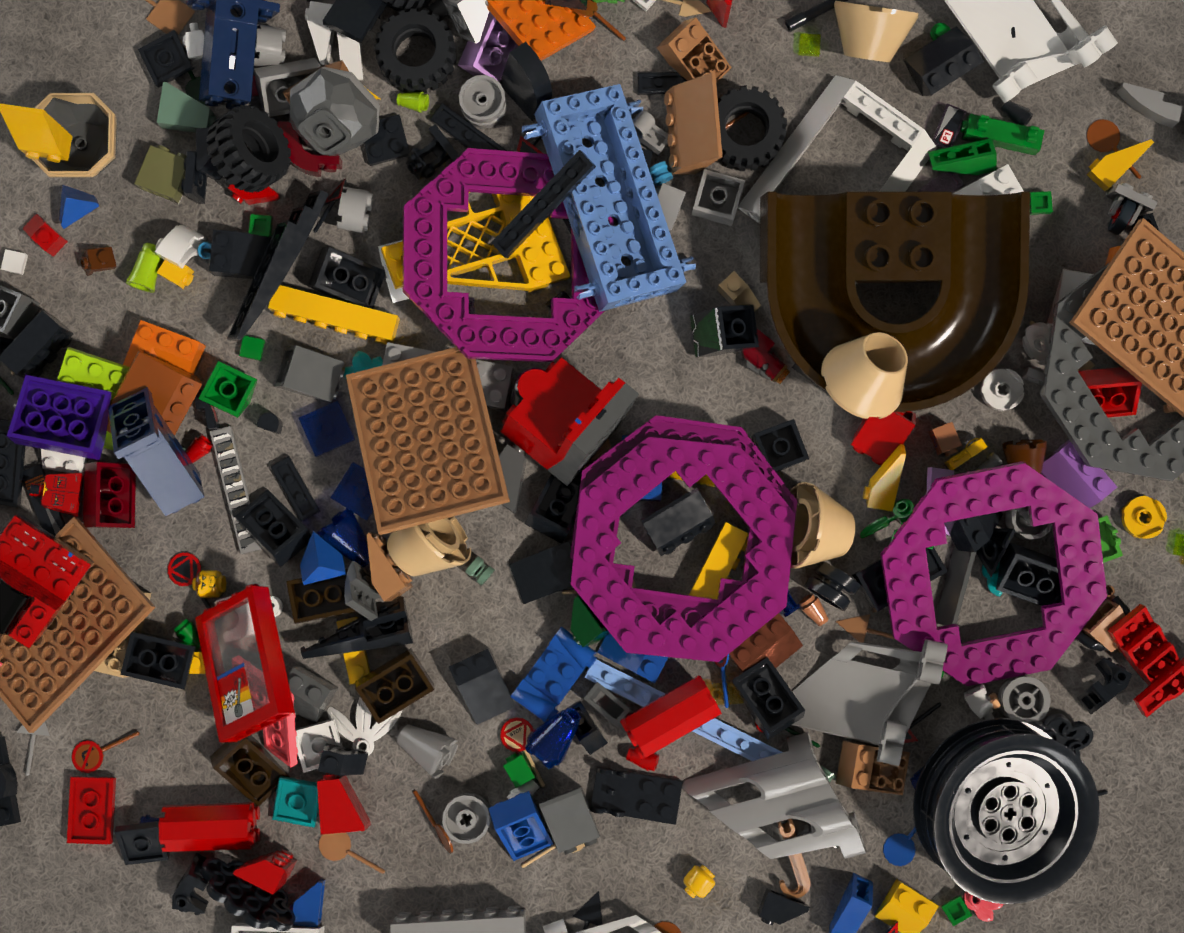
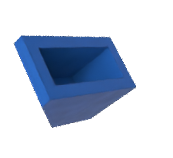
(309, 906)

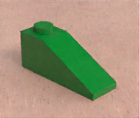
(967, 158)

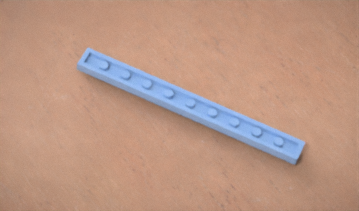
(713, 730)

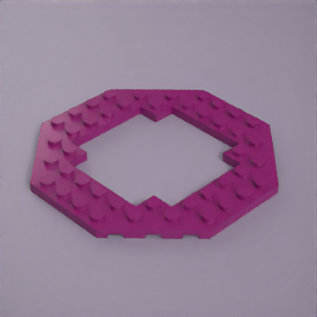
(426, 261)
(979, 494)
(660, 603)
(736, 615)

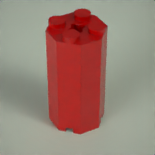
(670, 717)
(209, 827)

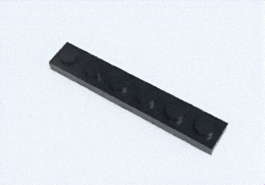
(543, 204)

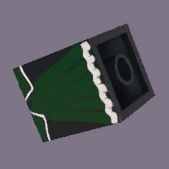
(724, 330)

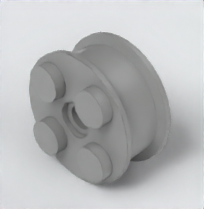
(1012, 695)

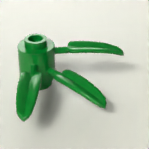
(901, 510)

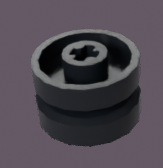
(833, 583)

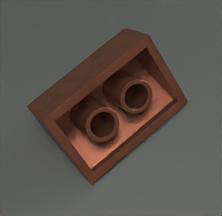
(772, 640)

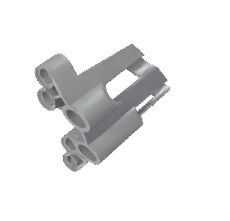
(790, 788)

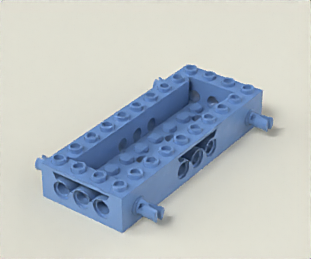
(627, 196)

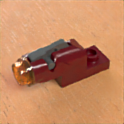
(763, 362)

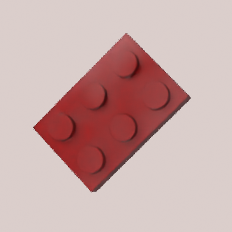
(91, 810)

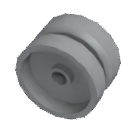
(481, 89)
(461, 829)

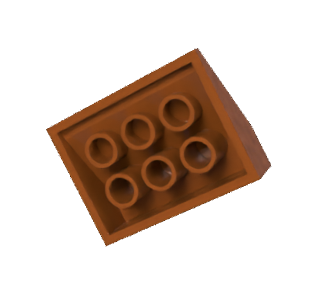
(170, 387)

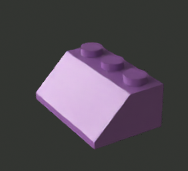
(1072, 475)

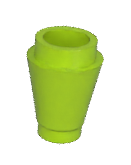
(413, 100)

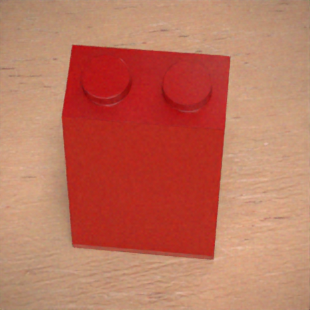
(882, 436)
(339, 806)

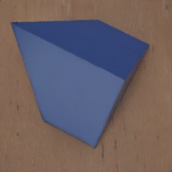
(75, 205)
(321, 561)

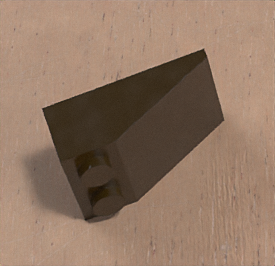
(248, 768)

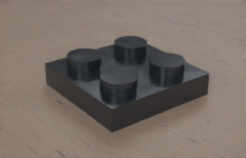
(166, 58)
(388, 143)
(195, 182)
(140, 843)

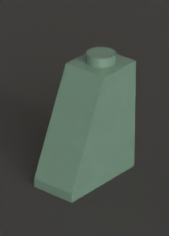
(181, 111)

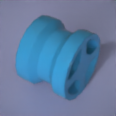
(660, 173)

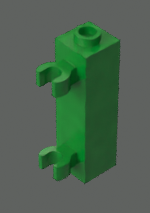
(1003, 133)

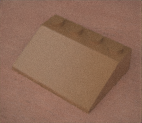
(693, 125)

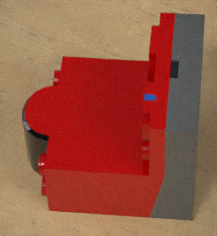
(564, 416)
(35, 578)

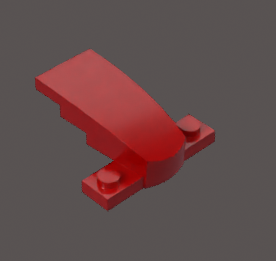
(1151, 657)

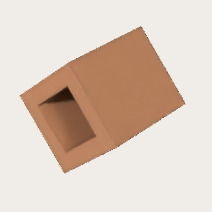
(945, 439)

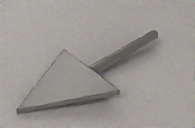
(42, 730)

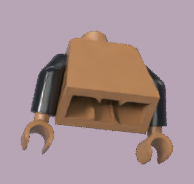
(1095, 632)

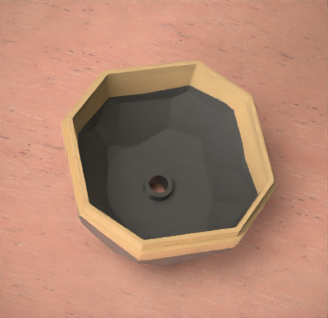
(87, 122)

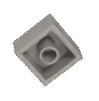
(718, 197)

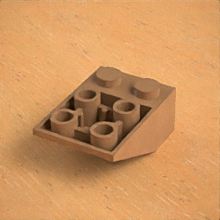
(693, 52)
(385, 574)
(861, 770)

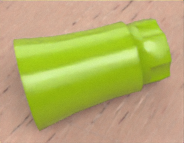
(145, 269)

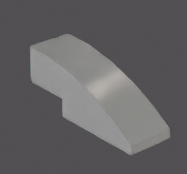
(1150, 104)

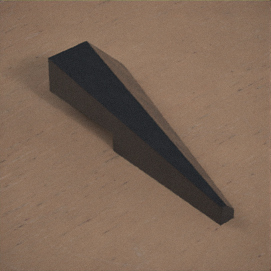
(387, 630)

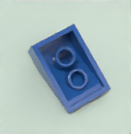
(643, 665)
(520, 826)

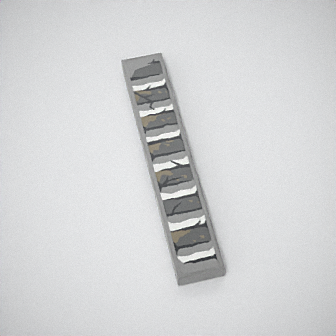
(233, 483)

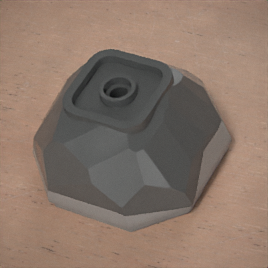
(338, 103)

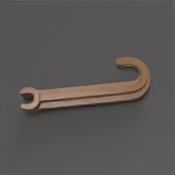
(788, 831)

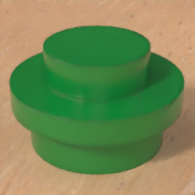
(938, 30)

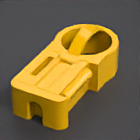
(966, 453)

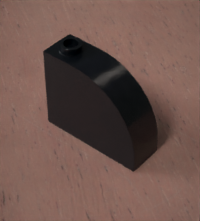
(526, 79)

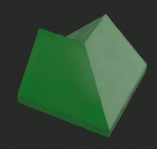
(228, 389)

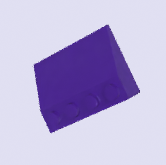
(61, 417)

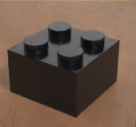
(781, 445)

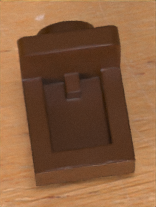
(98, 260)

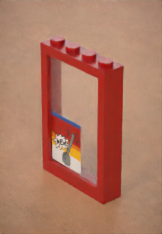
(244, 664)

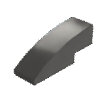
(608, 705)

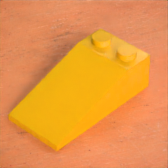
(37, 133)

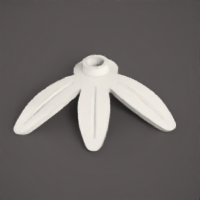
(363, 733)

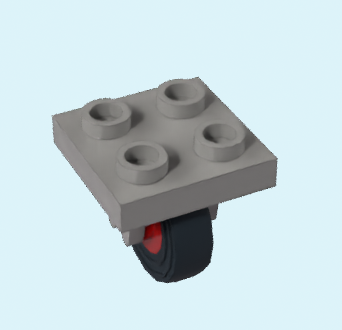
(1127, 206)

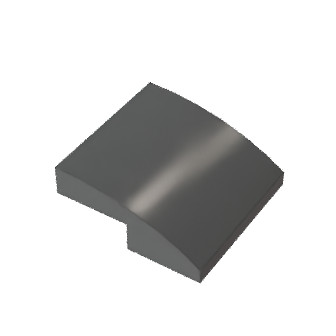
(360, 592)

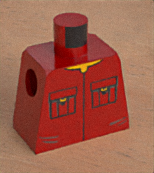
(60, 492)

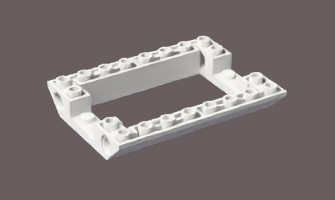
(857, 100)

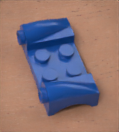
(553, 675)

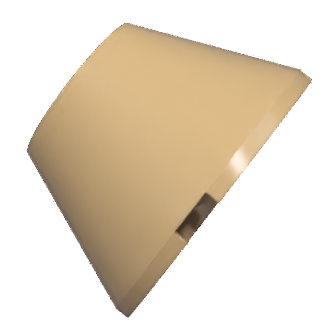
(872, 30)
(866, 375)
(821, 527)
(429, 547)

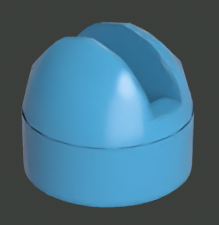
(208, 245)

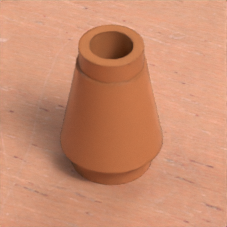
(813, 609)

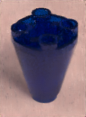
(347, 537)
(553, 738)

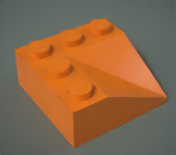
(165, 346)

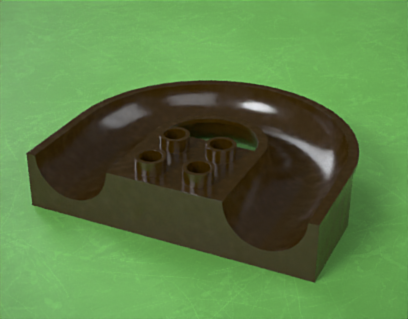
(968, 243)

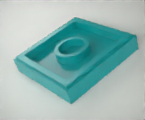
(296, 802)

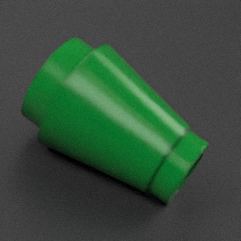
(188, 633)

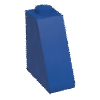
(853, 906)

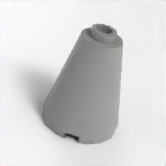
(427, 748)

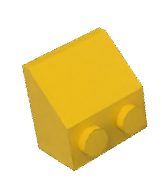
(907, 907)

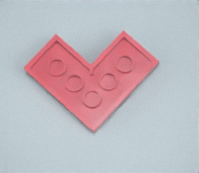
(281, 739)

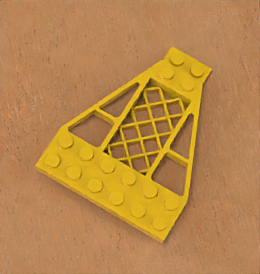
(537, 256)

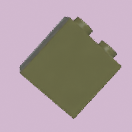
(162, 173)

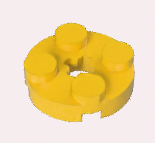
(1138, 528)

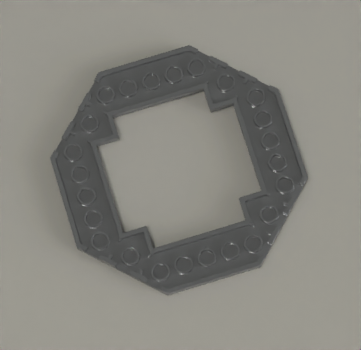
(1082, 415)

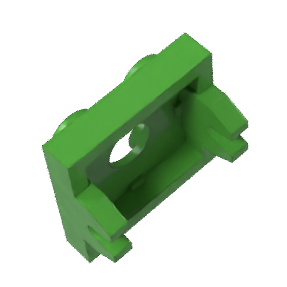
(1109, 540)

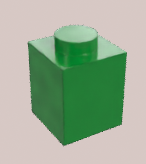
(518, 769)

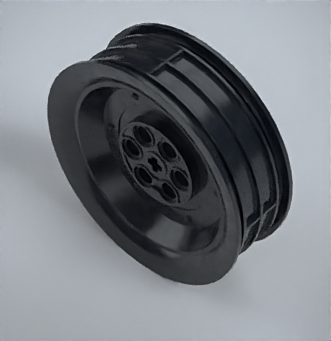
(1032, 854)

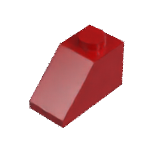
(250, 198)
(44, 235)

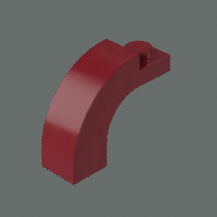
(304, 161)

